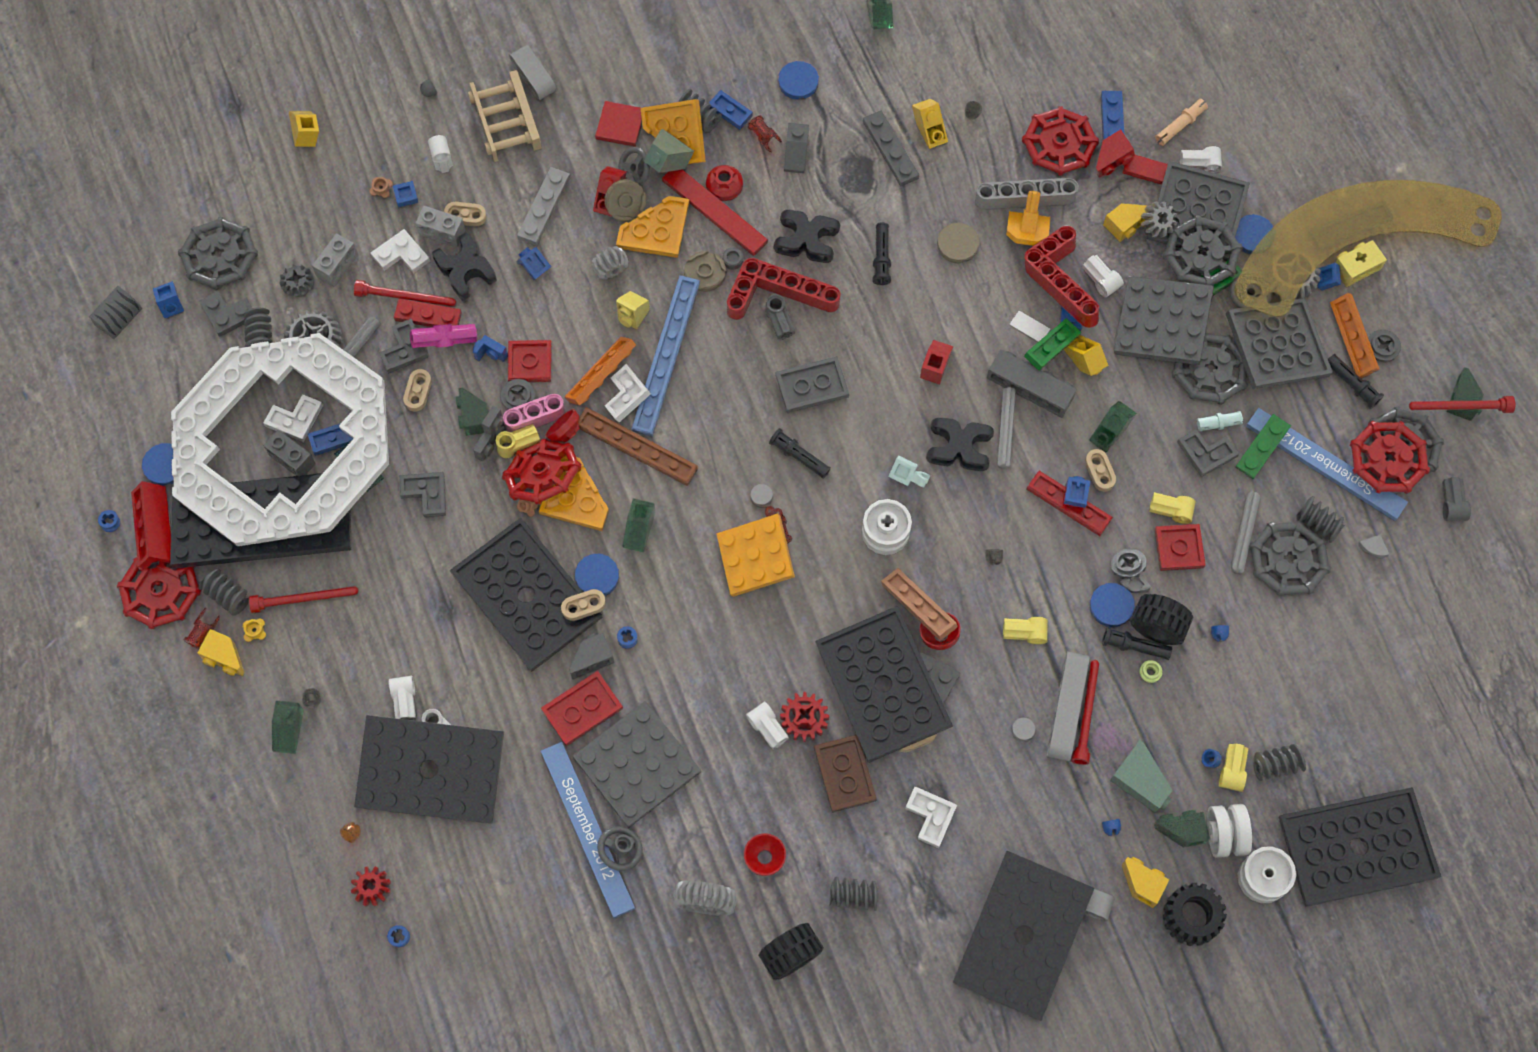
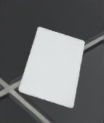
(1029, 326)

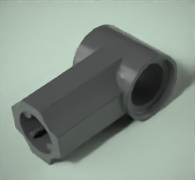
(779, 318)
(1455, 505)

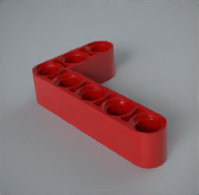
(1042, 267)
(778, 286)

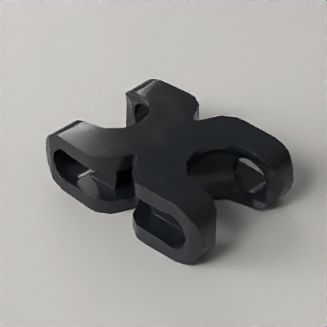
(806, 236)
(464, 266)
(960, 444)

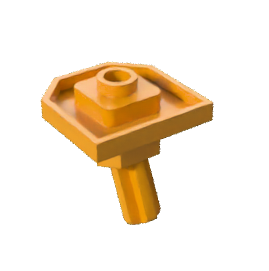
(1029, 226)

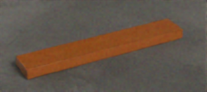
(637, 446)

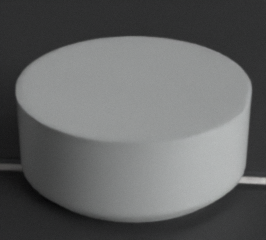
(761, 495)
(1023, 729)

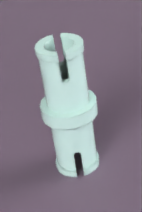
(1219, 421)

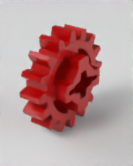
(810, 724)

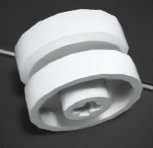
(886, 527)
(1229, 830)
(1265, 862)

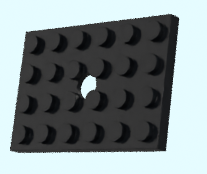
(497, 574)
(889, 718)
(465, 761)
(1395, 840)
(1014, 972)

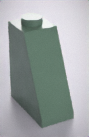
(668, 153)
(1143, 779)

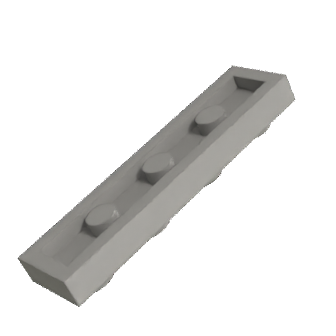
(543, 206)

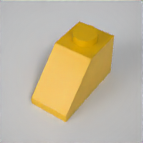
(1087, 355)

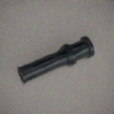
(882, 262)
(1361, 387)
(790, 446)
(1127, 641)

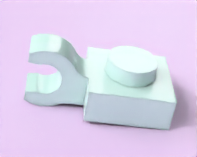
(905, 472)

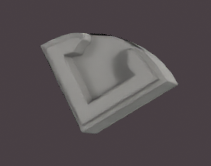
(1374, 546)
(1136, 584)

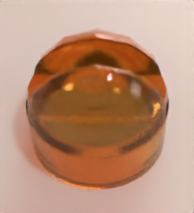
(350, 832)

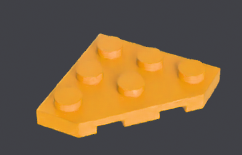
(681, 121)
(656, 229)
(580, 504)

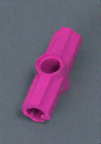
(443, 335)

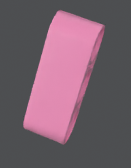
(539, 405)

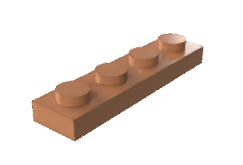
(919, 604)

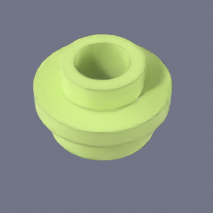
(1150, 664)

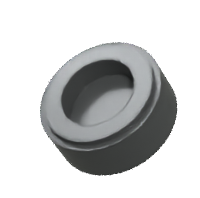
(732, 258)

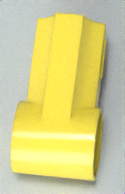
(518, 439)
(1179, 508)
(1032, 630)
(1233, 773)

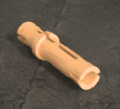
(1187, 117)

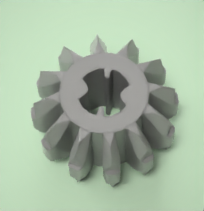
(1152, 216)
(610, 262)

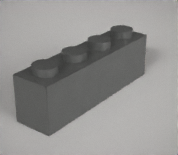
(1031, 383)

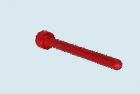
(363, 289)
(1505, 404)
(259, 603)
(1081, 753)

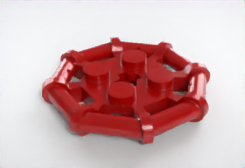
(1057, 150)
(1398, 449)
(545, 479)
(158, 601)

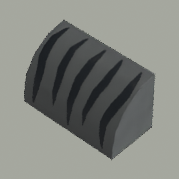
(115, 312)

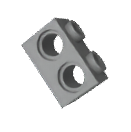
(440, 226)
(335, 260)

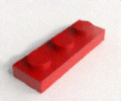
(426, 314)

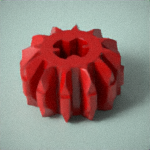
(366, 894)

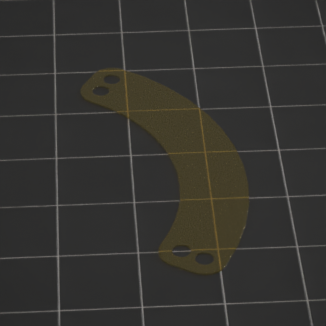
(1352, 214)

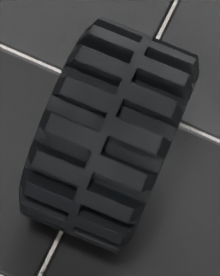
(1161, 619)
(1208, 901)
(790, 951)

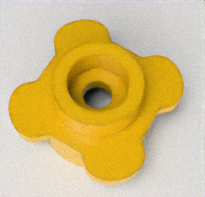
(249, 625)

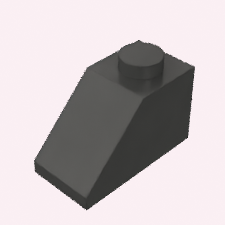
(796, 147)
(591, 655)

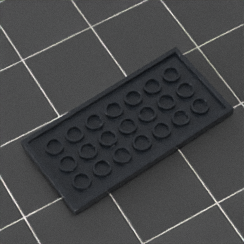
(200, 544)

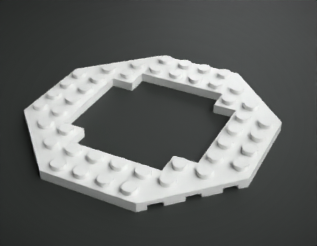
(334, 491)

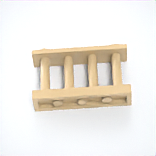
(524, 119)

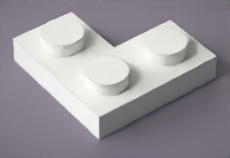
(400, 247)
(631, 393)
(297, 423)
(937, 814)

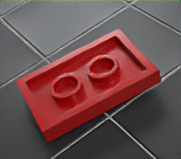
(581, 708)

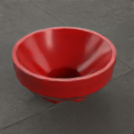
(724, 190)
(564, 427)
(929, 638)
(768, 843)

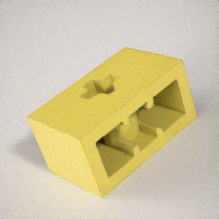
(1360, 262)

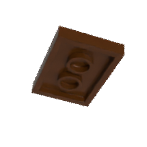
(845, 773)

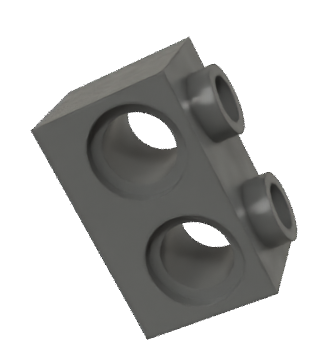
(289, 454)

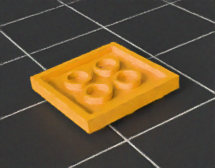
(755, 555)

